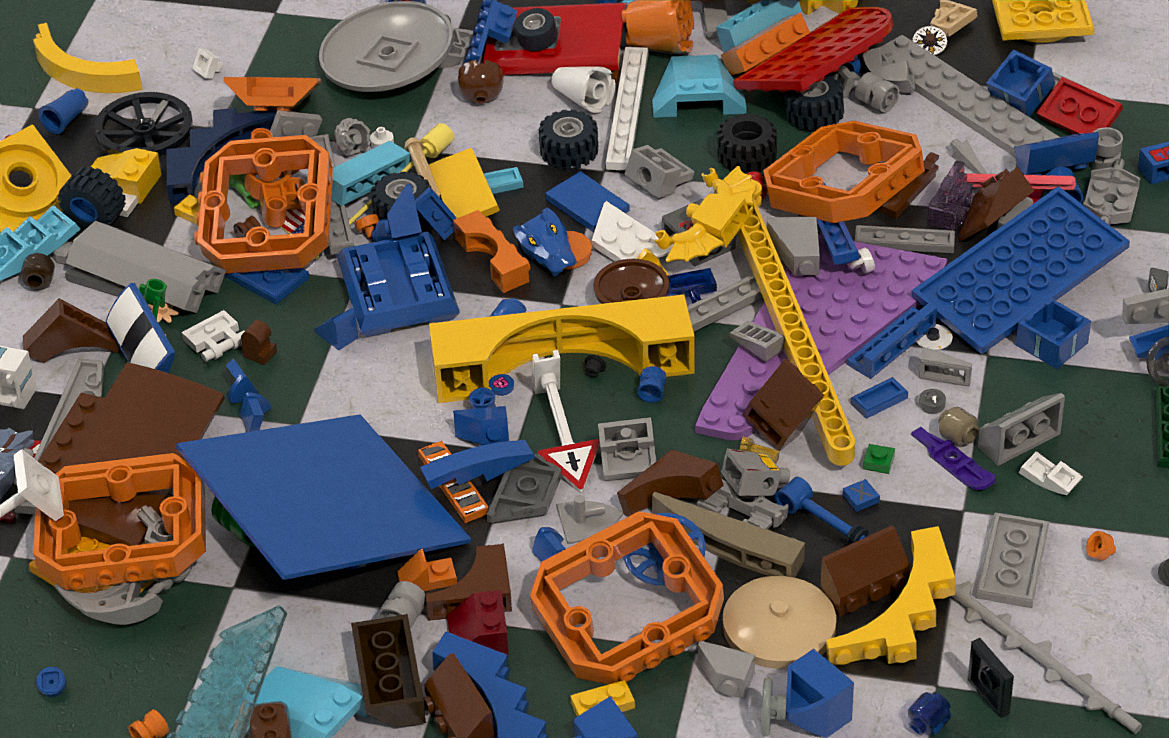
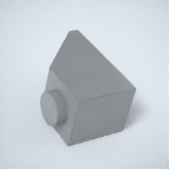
(726, 668)

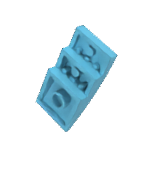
(34, 237)

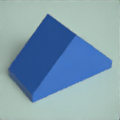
(339, 330)

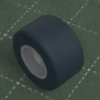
(536, 29)

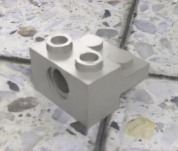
(657, 170)
(626, 448)

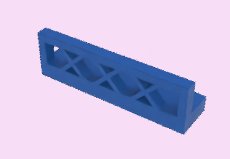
(893, 340)

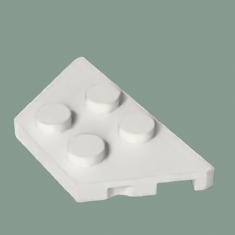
(622, 236)

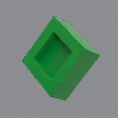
(879, 458)

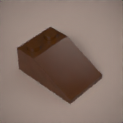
(995, 200)

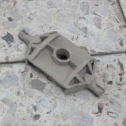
(1116, 186)

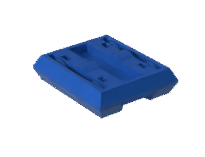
(397, 283)

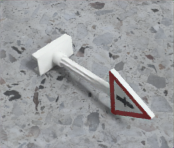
(571, 457)

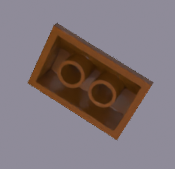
(864, 571)
(456, 702)

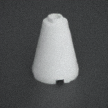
(586, 86)

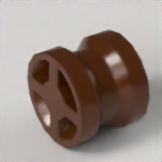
(241, 229)

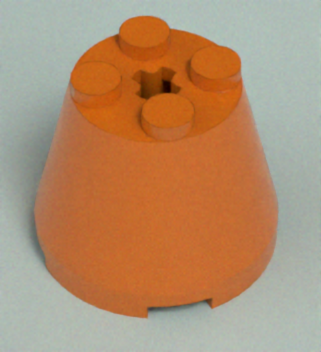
(660, 25)

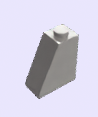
(796, 243)

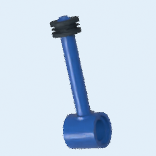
(798, 495)

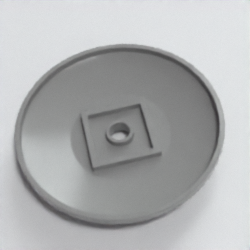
(386, 46)

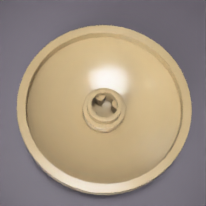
(778, 620)

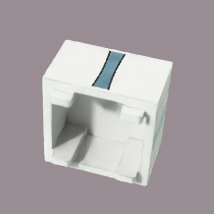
(16, 377)

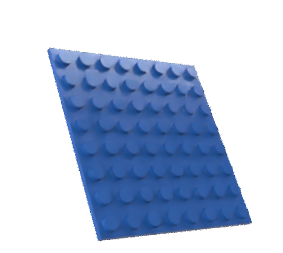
(322, 495)

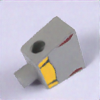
(753, 473)

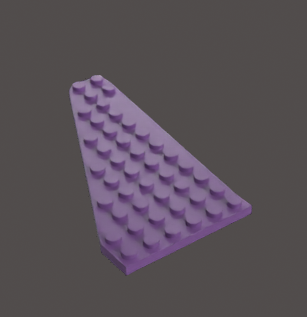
(842, 313)

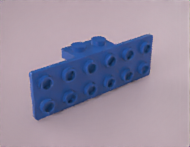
(493, 21)

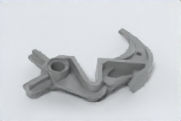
(122, 599)

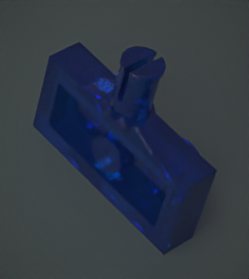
(692, 284)

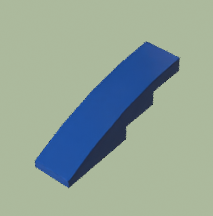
(487, 460)

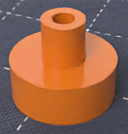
(367, 224)
(1100, 545)

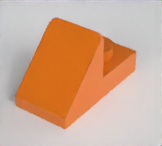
(428, 574)

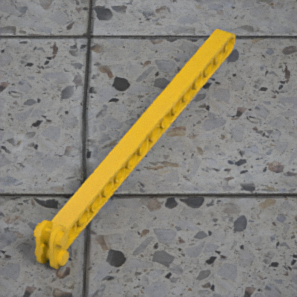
(798, 341)

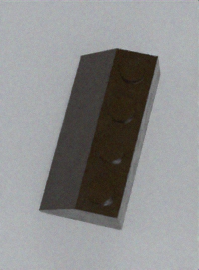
(389, 670)

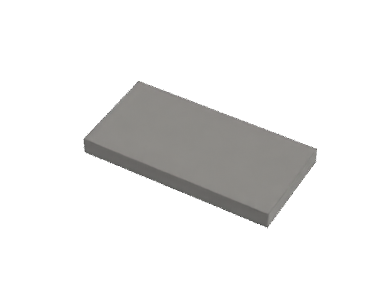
(1013, 560)

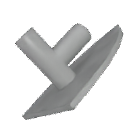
(585, 518)

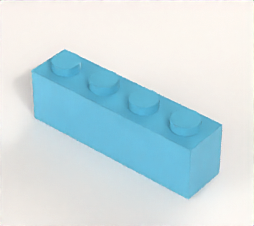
(754, 21)
(359, 174)

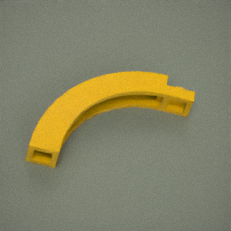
(85, 74)

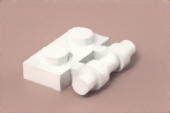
(211, 331)

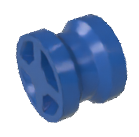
(482, 398)

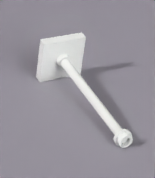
(36, 485)

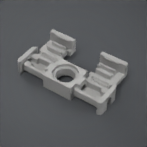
(761, 511)

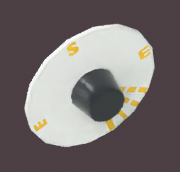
(936, 338)

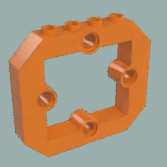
(809, 196)
(259, 249)
(121, 479)
(638, 652)

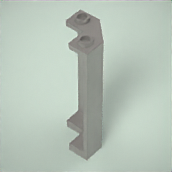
(133, 259)

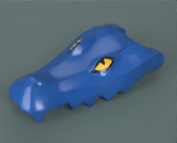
(546, 241)

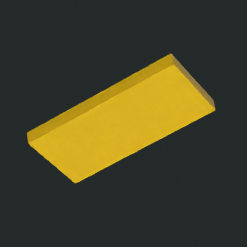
(463, 184)

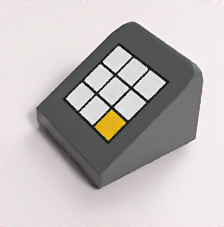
(1158, 279)

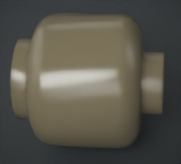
(958, 426)

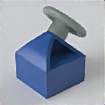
(815, 700)

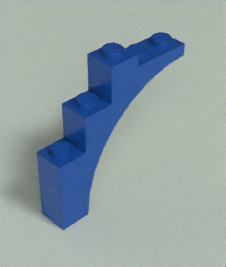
(489, 675)

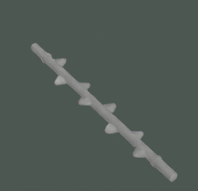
(1041, 652)

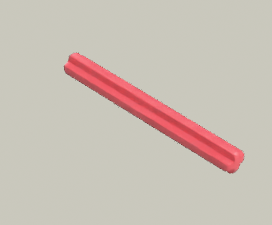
(1037, 182)

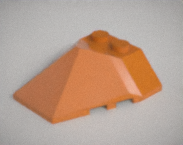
(272, 92)

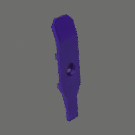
(961, 467)

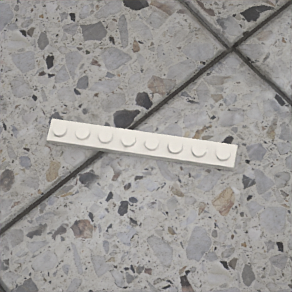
(627, 108)

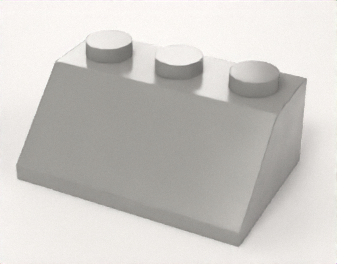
(1022, 429)

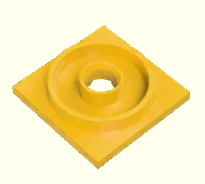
(1042, 19)
(30, 154)

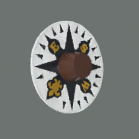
(931, 39)

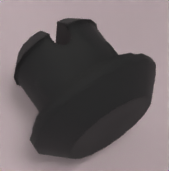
(594, 365)

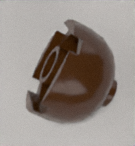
(480, 81)

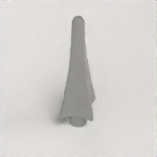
(964, 153)

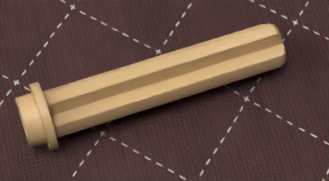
(420, 163)

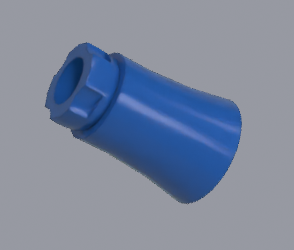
(62, 111)

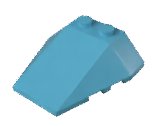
(696, 80)
(315, 702)

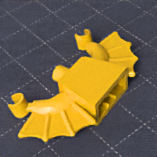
(714, 220)

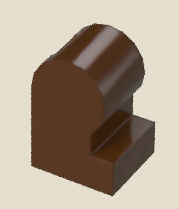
(257, 343)

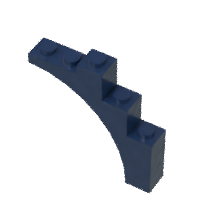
(187, 163)

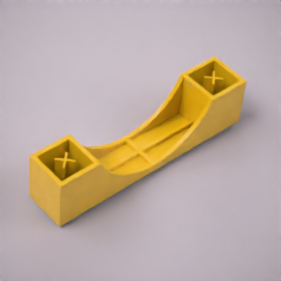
(630, 332)

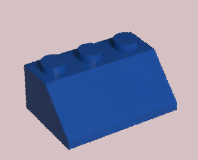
(1057, 152)

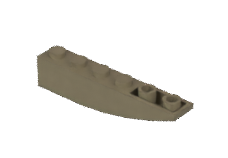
(737, 540)

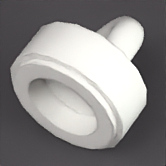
(865, 261)

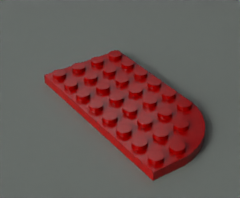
(819, 51)

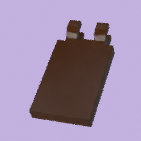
(905, 197)

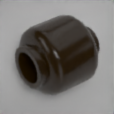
(37, 271)

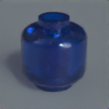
(929, 713)

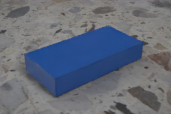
(879, 397)

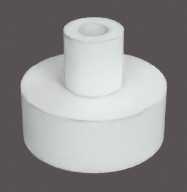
(380, 137)

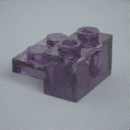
(951, 200)

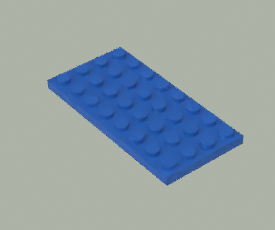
(1019, 268)

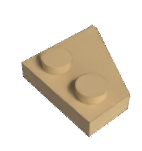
(952, 16)

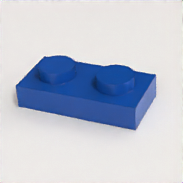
(435, 213)

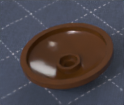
(630, 281)

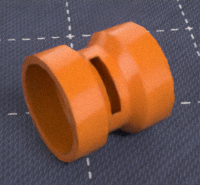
(150, 727)

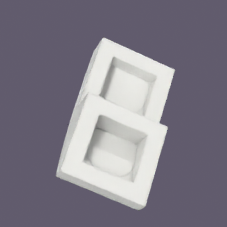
(1049, 476)

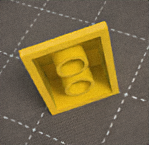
(133, 170)

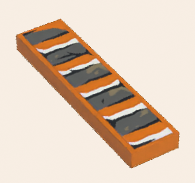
(463, 497)

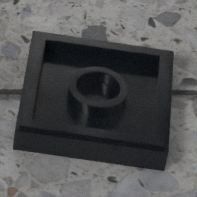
(990, 677)

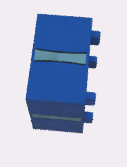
(1021, 82)
(1053, 333)

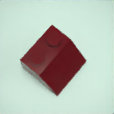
(481, 620)

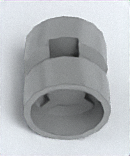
(877, 92)
(1108, 148)
(404, 599)

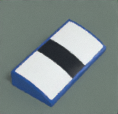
(139, 331)

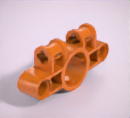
(274, 196)

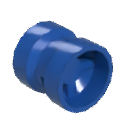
(651, 384)

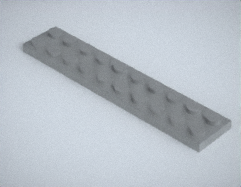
(966, 98)

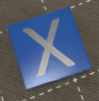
(861, 495)

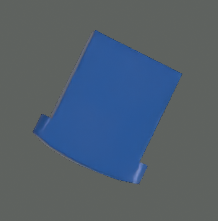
(241, 385)
(253, 411)
(547, 543)

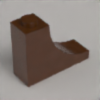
(66, 328)
(673, 476)
(486, 575)

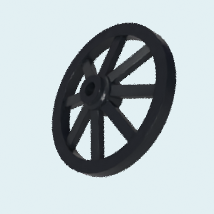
(143, 129)

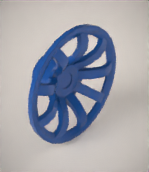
(654, 557)

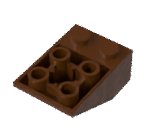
(783, 405)

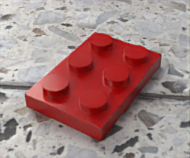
(1078, 108)

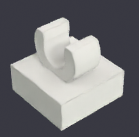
(207, 63)

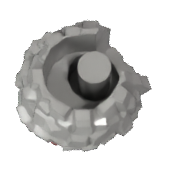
(352, 136)

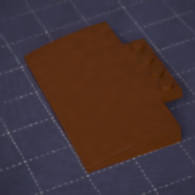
(137, 418)

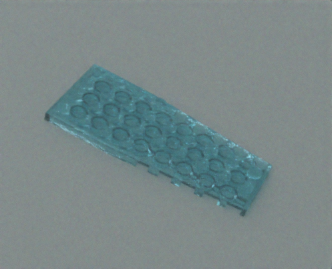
(233, 680)

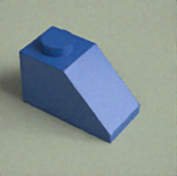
(403, 215)
(482, 425)

